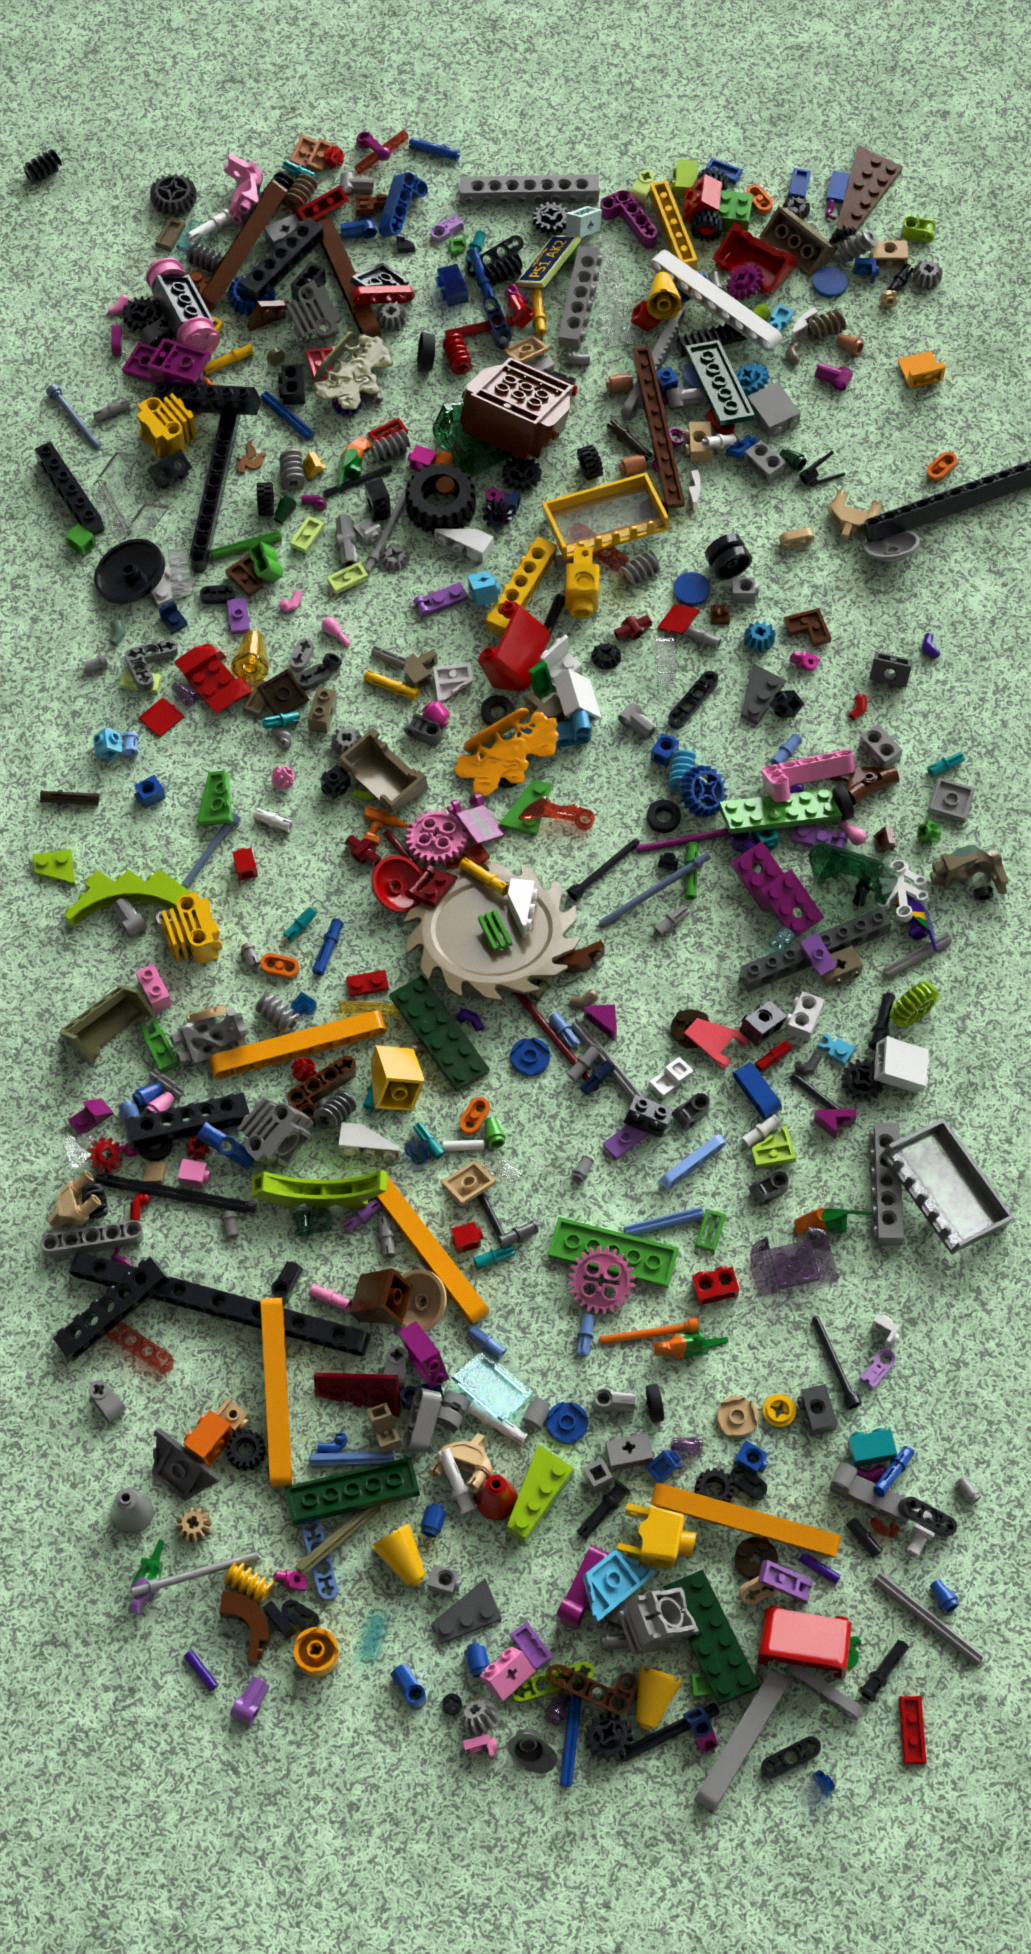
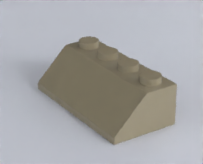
(795, 236)

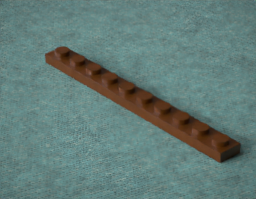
(658, 427)

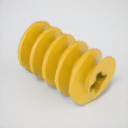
(247, 1583)

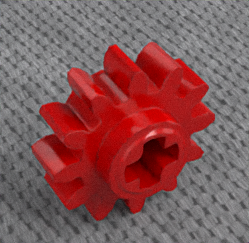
(98, 1158)

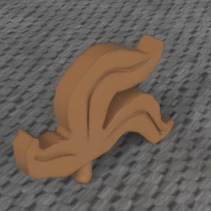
(246, 460)

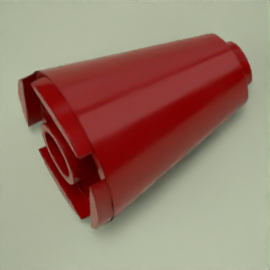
(496, 1498)

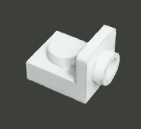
(368, 530)

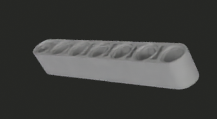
(742, 1739)

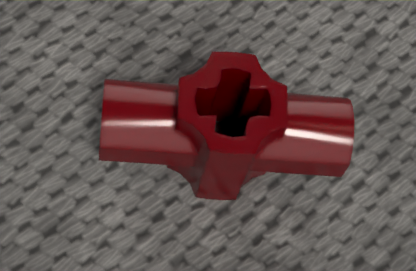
(632, 627)
(362, 850)

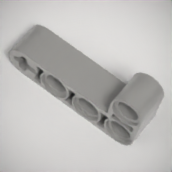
(859, 1490)

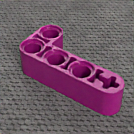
(624, 205)
(574, 1605)

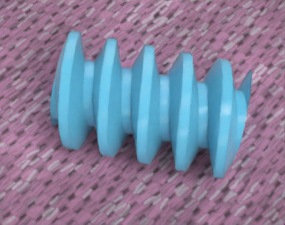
(681, 762)

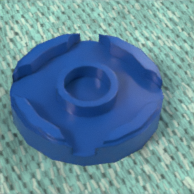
(830, 282)
(691, 589)
(532, 1062)
(567, 1422)

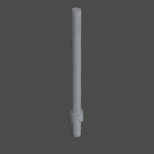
(374, 555)
(155, 1585)

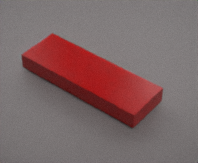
(912, 1730)

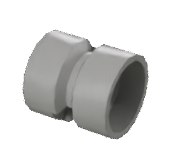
(452, 1408)

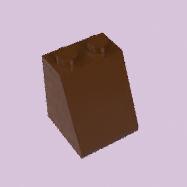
(381, 1297)

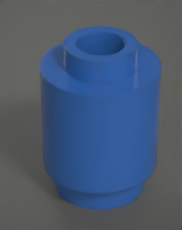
(433, 1520)
(476, 1659)

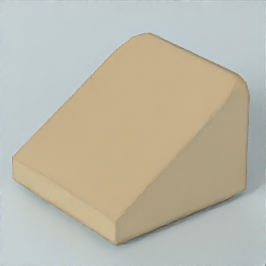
(155, 1172)

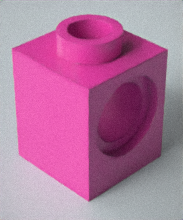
(421, 457)

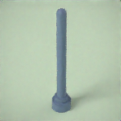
(55, 393)
(209, 850)

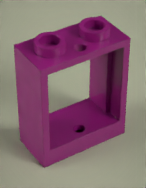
(423, 1355)

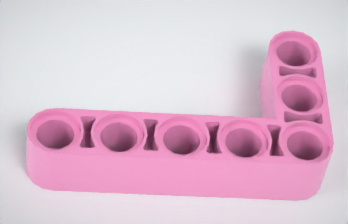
(780, 776)

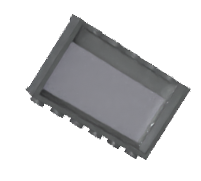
(947, 1186)

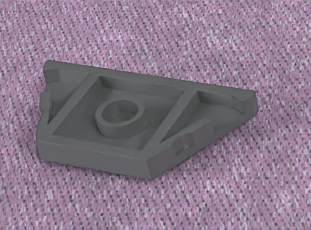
(180, 1468)

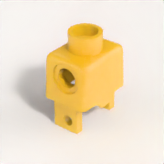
(582, 584)
(661, 1536)

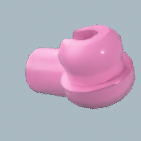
(118, 308)
(286, 606)

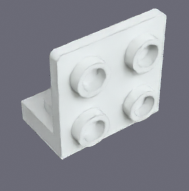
(559, 659)

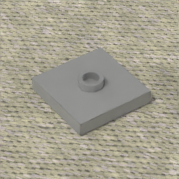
(951, 800)

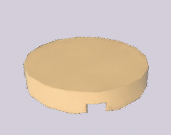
(206, 1013)
(736, 1423)

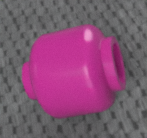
(437, 713)

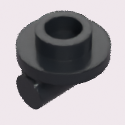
(668, 861)

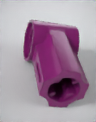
(838, 377)

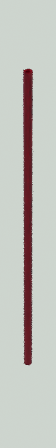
(521, 997)

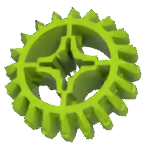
(914, 1004)

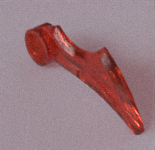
(546, 808)

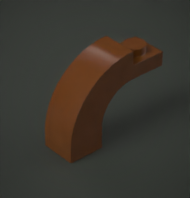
(581, 959)
(246, 1610)

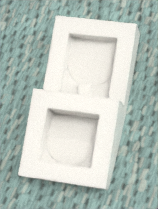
(801, 327)
(694, 491)
(670, 1078)

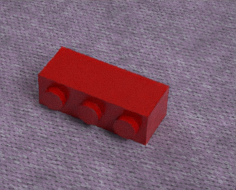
(322, 204)

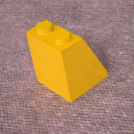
(395, 1078)

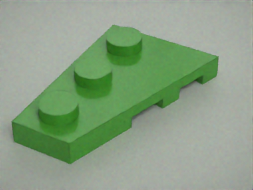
(533, 792)
(216, 800)

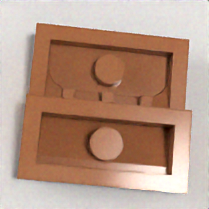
(310, 153)

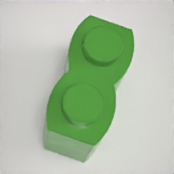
(265, 562)

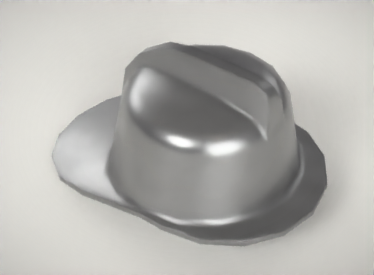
(532, 1751)

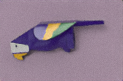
(920, 923)

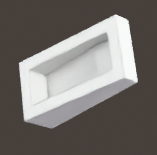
(545, 363)

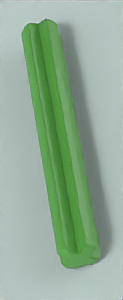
(244, 545)

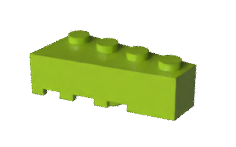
(540, 1489)

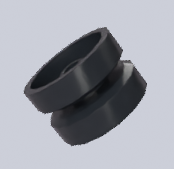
(728, 556)

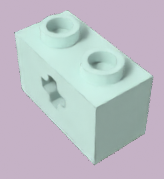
(583, 221)

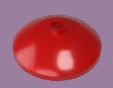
(400, 874)

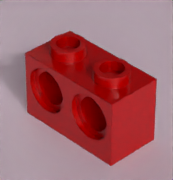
(717, 1291)

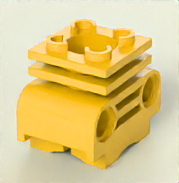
(166, 425)
(193, 929)

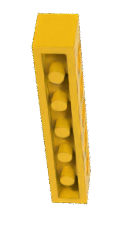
(672, 223)
(539, 549)

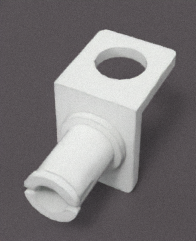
(920, 1537)

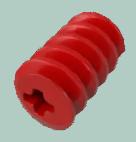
(457, 354)

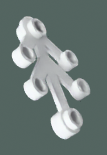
(904, 911)

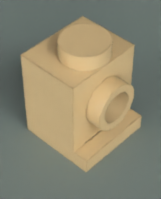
(240, 1421)

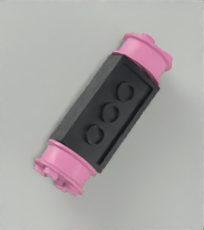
(182, 305)

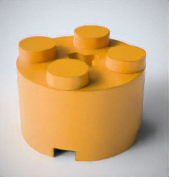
(322, 1641)

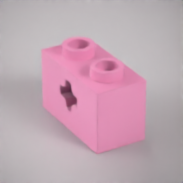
(153, 988)
(507, 1673)

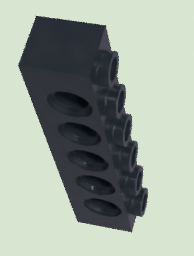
(281, 260)
(212, 397)
(69, 488)
(179, 1129)
(122, 1308)

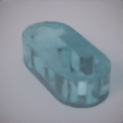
(781, 938)

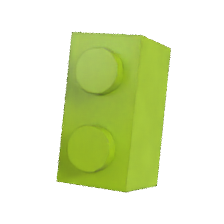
(685, 176)

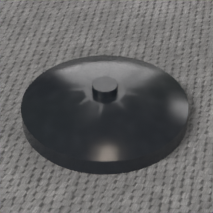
(129, 571)

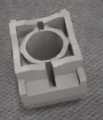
(313, 313)
(275, 1132)
(657, 1620)

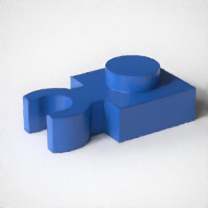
(740, 447)

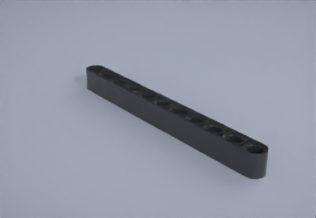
(213, 492)
(948, 502)

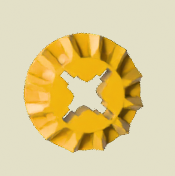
(775, 1401)

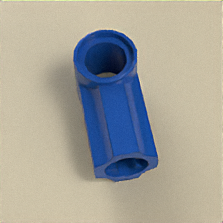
(363, 227)
(408, 1685)

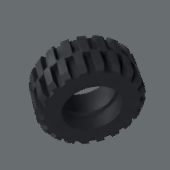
(440, 517)

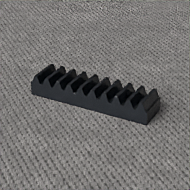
(725, 334)

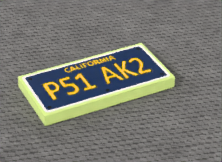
(548, 261)

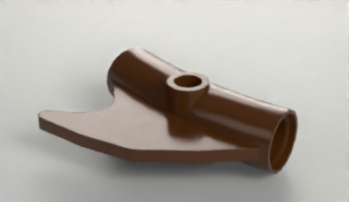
(867, 781)

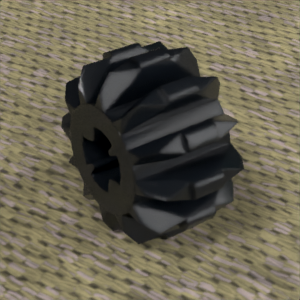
(497, 520)
(97, 1190)

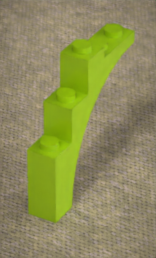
(103, 892)
(292, 1192)

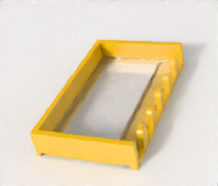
(606, 515)

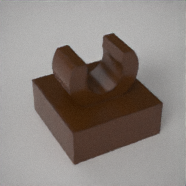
(720, 614)
(885, 839)

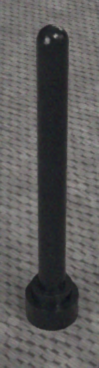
(576, 891)
(851, 1399)

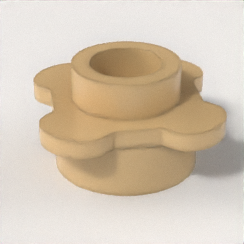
(885, 296)

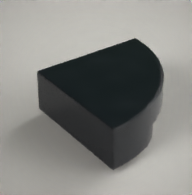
(404, 245)

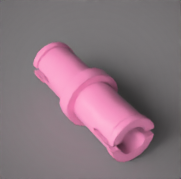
(330, 1297)

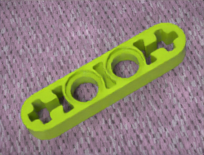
(552, 1689)

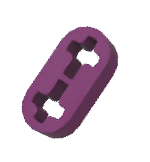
(116, 340)

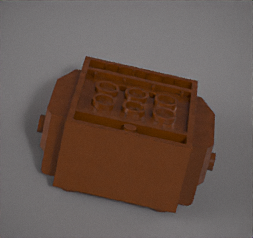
(515, 408)

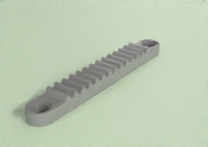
(659, 355)

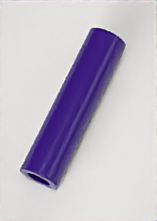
(819, 1567)
(201, 1670)

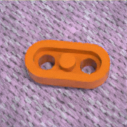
(761, 202)
(940, 467)
(281, 964)
(474, 1117)

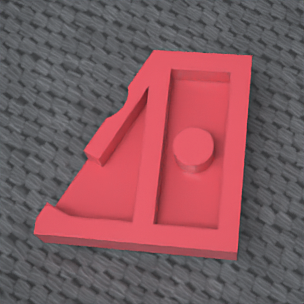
(315, 358)

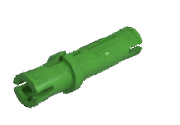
(691, 877)

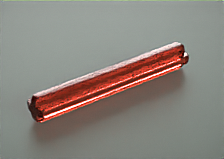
(372, 158)

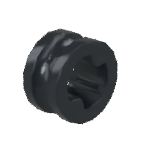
(456, 1698)

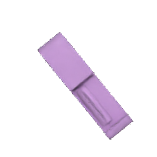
(447, 227)
(877, 1370)

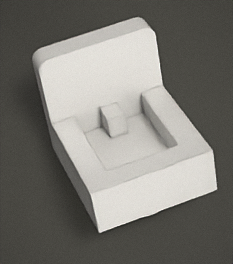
(887, 1327)

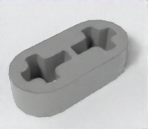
(305, 656)

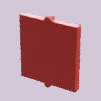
(678, 619)
(161, 717)

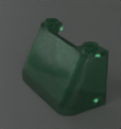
(468, 452)
(830, 860)

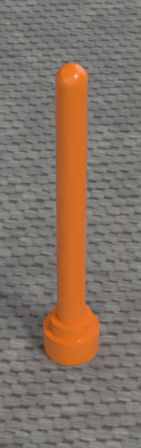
(689, 1326)

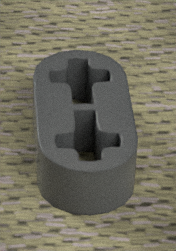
(312, 676)

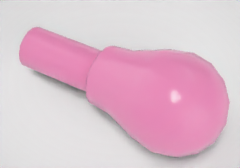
(332, 628)
(856, 835)

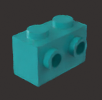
(871, 1447)

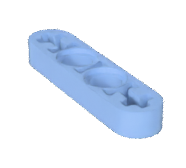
(692, 1162)

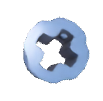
(130, 744)

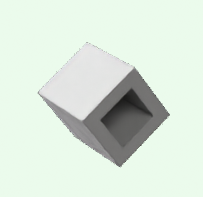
(597, 1476)

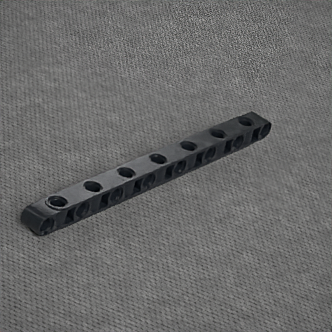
(234, 1308)

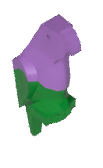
(149, 1570)

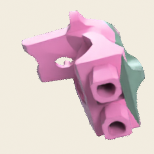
(248, 192)

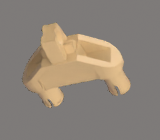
(849, 518)
(70, 1203)
(470, 1458)

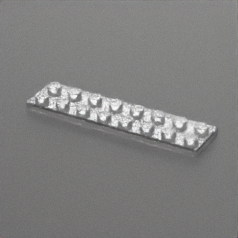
(611, 296)

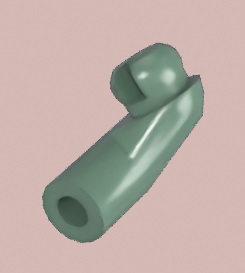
(119, 631)

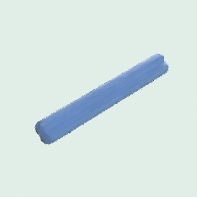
(664, 1222)
(351, 1458)

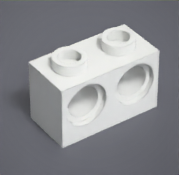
(806, 1016)

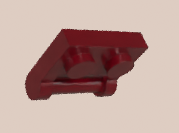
(434, 890)

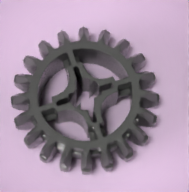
(173, 194)

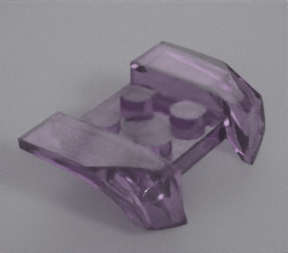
(792, 1263)

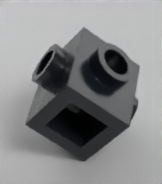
(786, 704)
(335, 782)

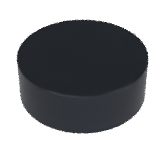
(332, 661)
(983, 893)

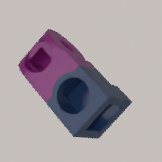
(513, 498)
(701, 1729)

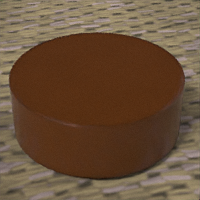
(445, 486)

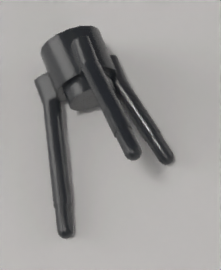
(810, 475)

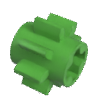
(928, 833)

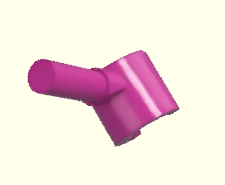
(512, 290)
(133, 1153)

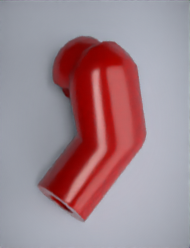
(861, 706)
(136, 1204)

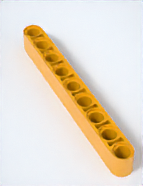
(297, 1044)
(432, 1253)
(276, 1392)
(746, 1520)

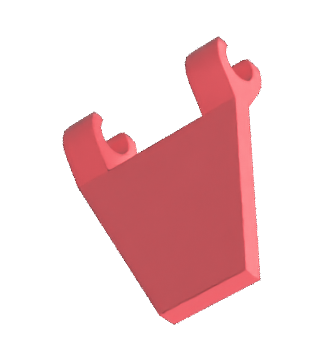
(714, 1038)

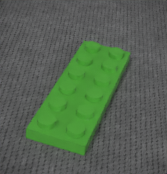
(767, 814)
(651, 1260)

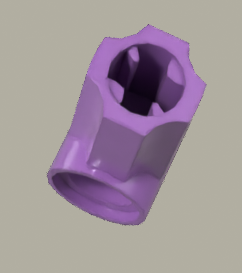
(247, 1706)

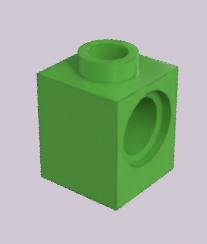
(80, 540)

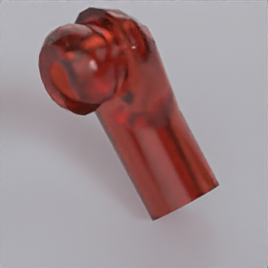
(883, 1530)

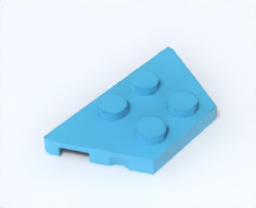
(613, 1582)

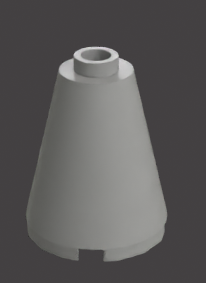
(131, 1511)

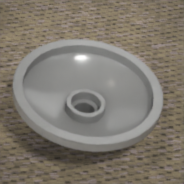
(894, 547)

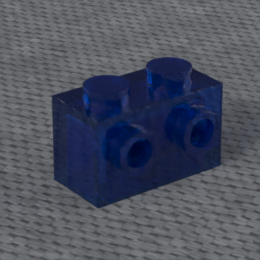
(452, 285)

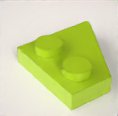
(55, 865)
(774, 1150)

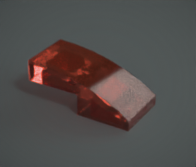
(475, 853)

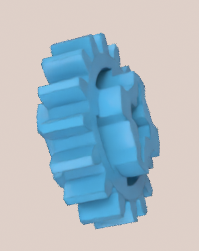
(752, 377)

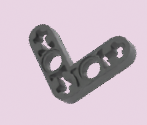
(168, 649)

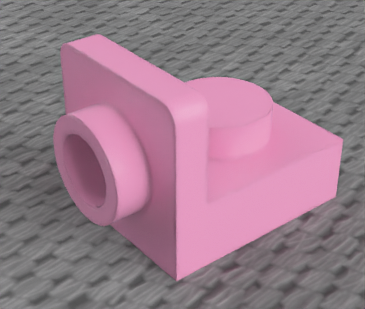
(476, 1745)

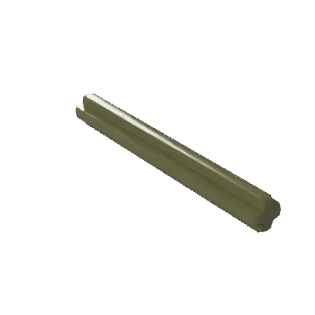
(335, 1539)

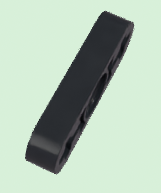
(937, 1516)
(792, 1748)

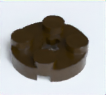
(683, 1020)
(745, 1552)

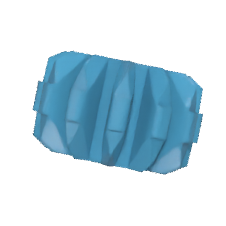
(759, 636)

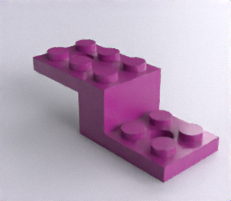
(166, 362)
(776, 889)

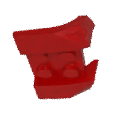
(211, 677)

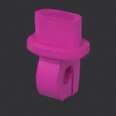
(803, 659)
(287, 1580)

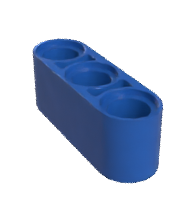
(757, 1090)

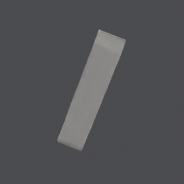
(82, 1236)

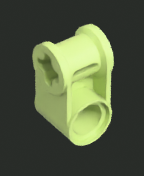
(641, 188)

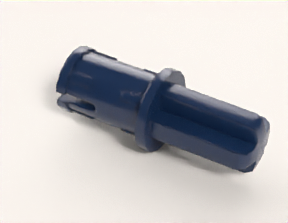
(597, 1077)

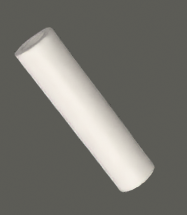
(464, 1145)

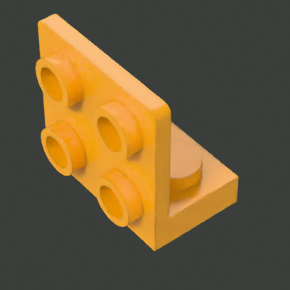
(921, 369)

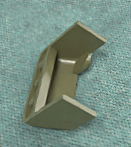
(105, 1020)

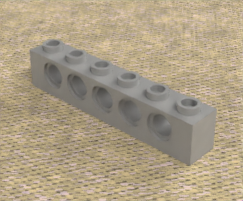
(585, 257)
(893, 1233)

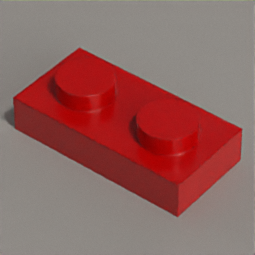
(367, 983)

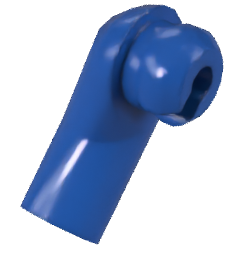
(335, 1446)

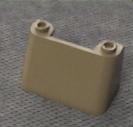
(383, 772)

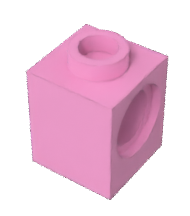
(193, 1174)

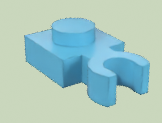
(781, 317)
(838, 1051)

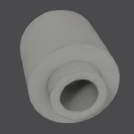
(536, 1414)

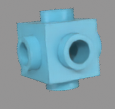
(107, 744)

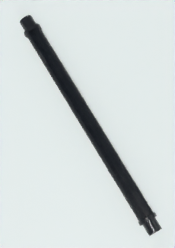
(176, 1193)

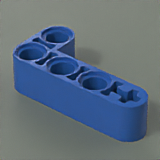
(402, 190)

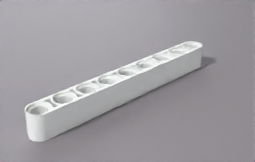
(717, 301)

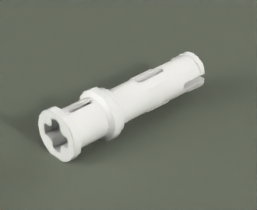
(213, 224)
(504, 1427)
(460, 1490)

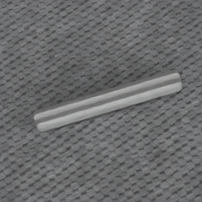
(916, 956)

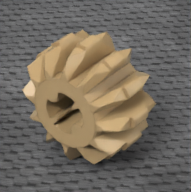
(184, 1525)

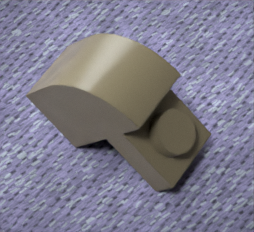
(417, 669)
(551, 708)
(384, 1428)

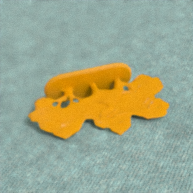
(506, 757)

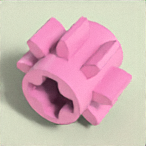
(282, 777)

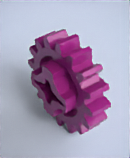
(745, 281)

